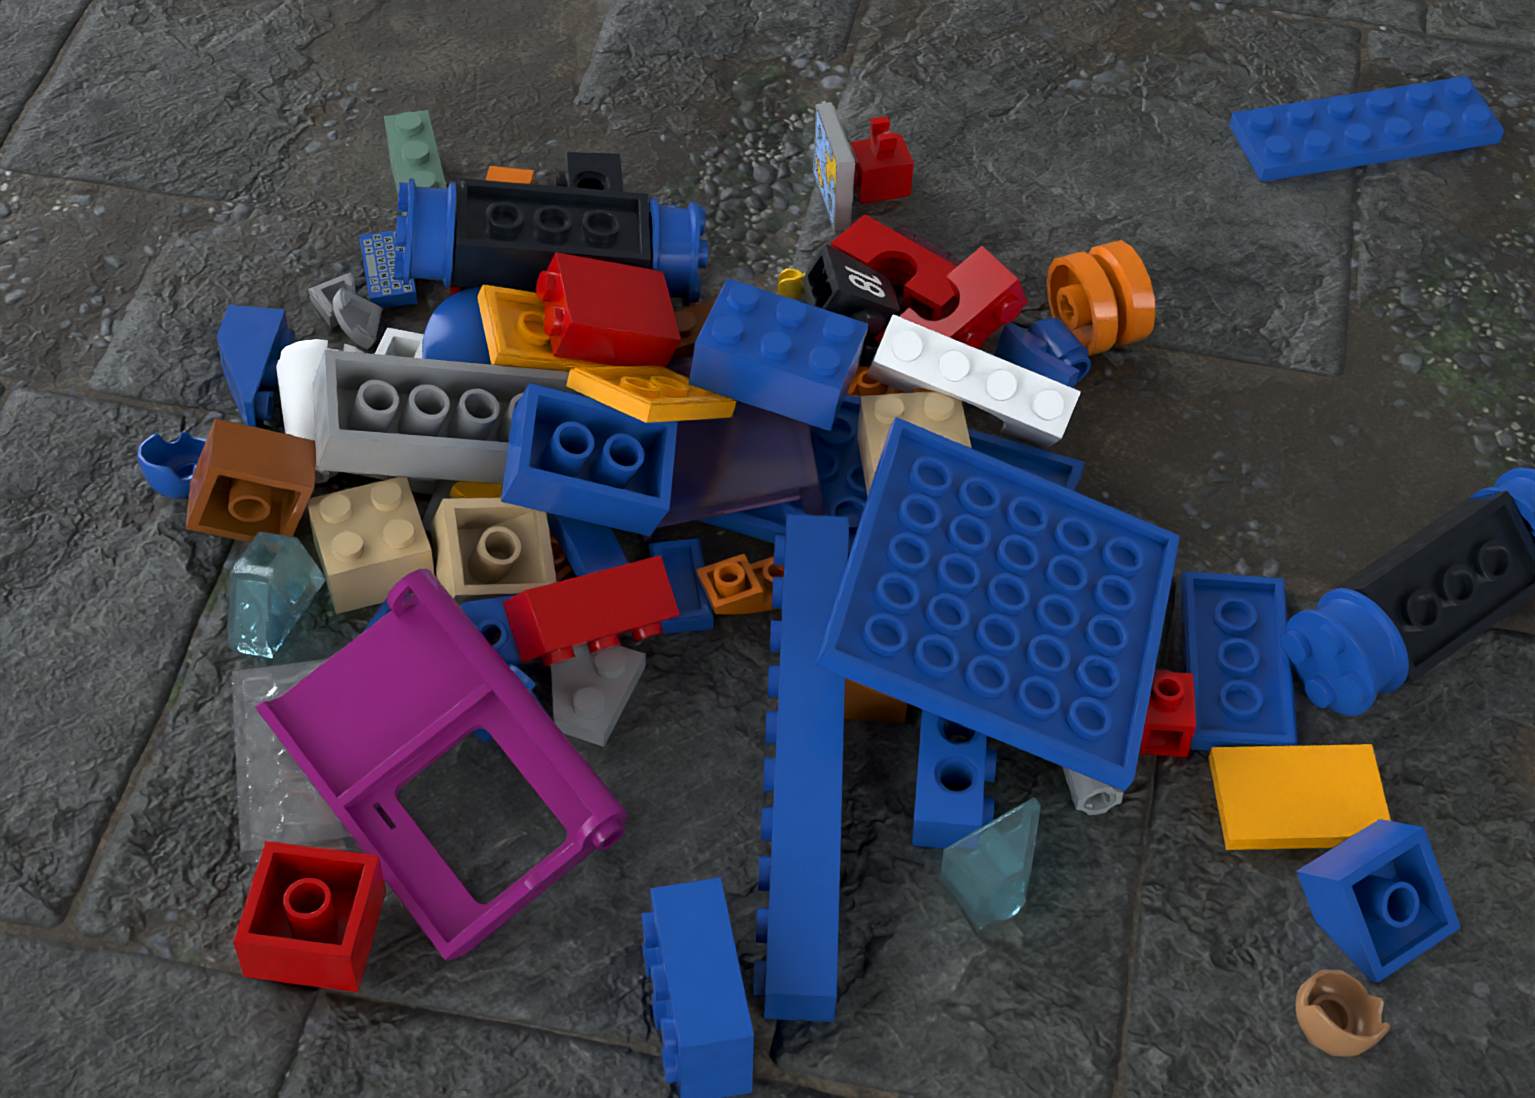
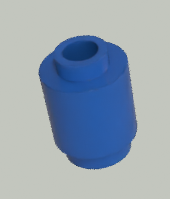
(1062, 344)

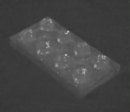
(272, 789)

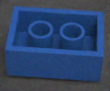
(777, 354)
(588, 461)
(698, 991)

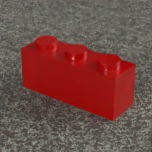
(591, 611)

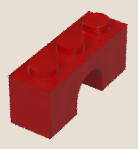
(905, 264)
(986, 298)

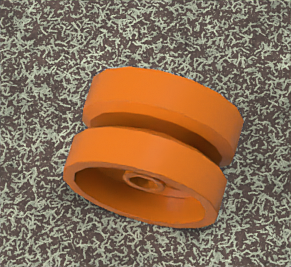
(1102, 296)

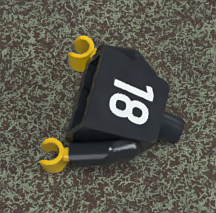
(845, 288)

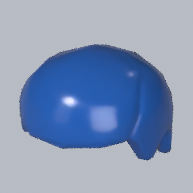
(170, 464)

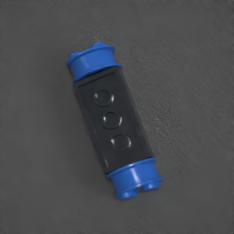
(511, 231)
(1419, 599)

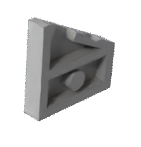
(594, 690)

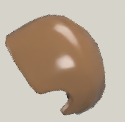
(1339, 1014)

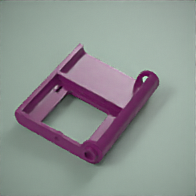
(395, 708)

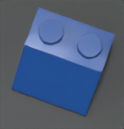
(1380, 897)

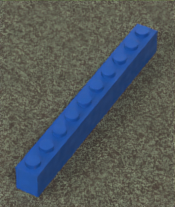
(805, 780)

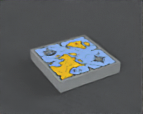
(833, 166)

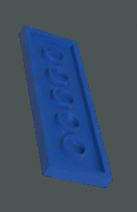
(1365, 128)

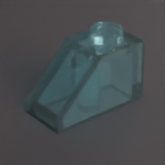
(993, 865)

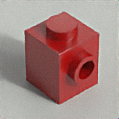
(1169, 715)

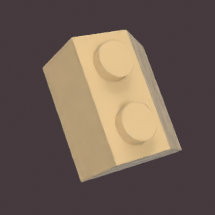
(490, 548)

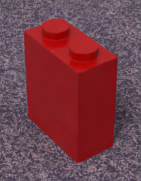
(607, 312)

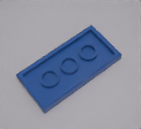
(1237, 660)

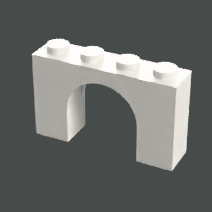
(1026, 402)

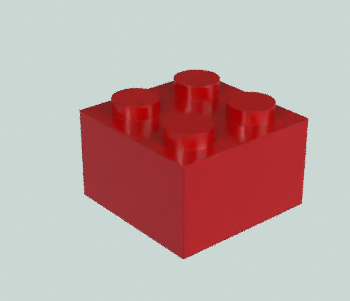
(310, 916)

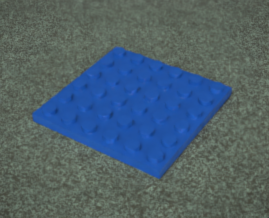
(1004, 604)

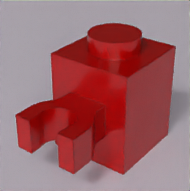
(881, 164)

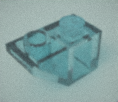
(269, 593)

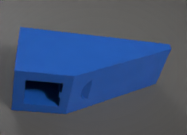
(249, 352)

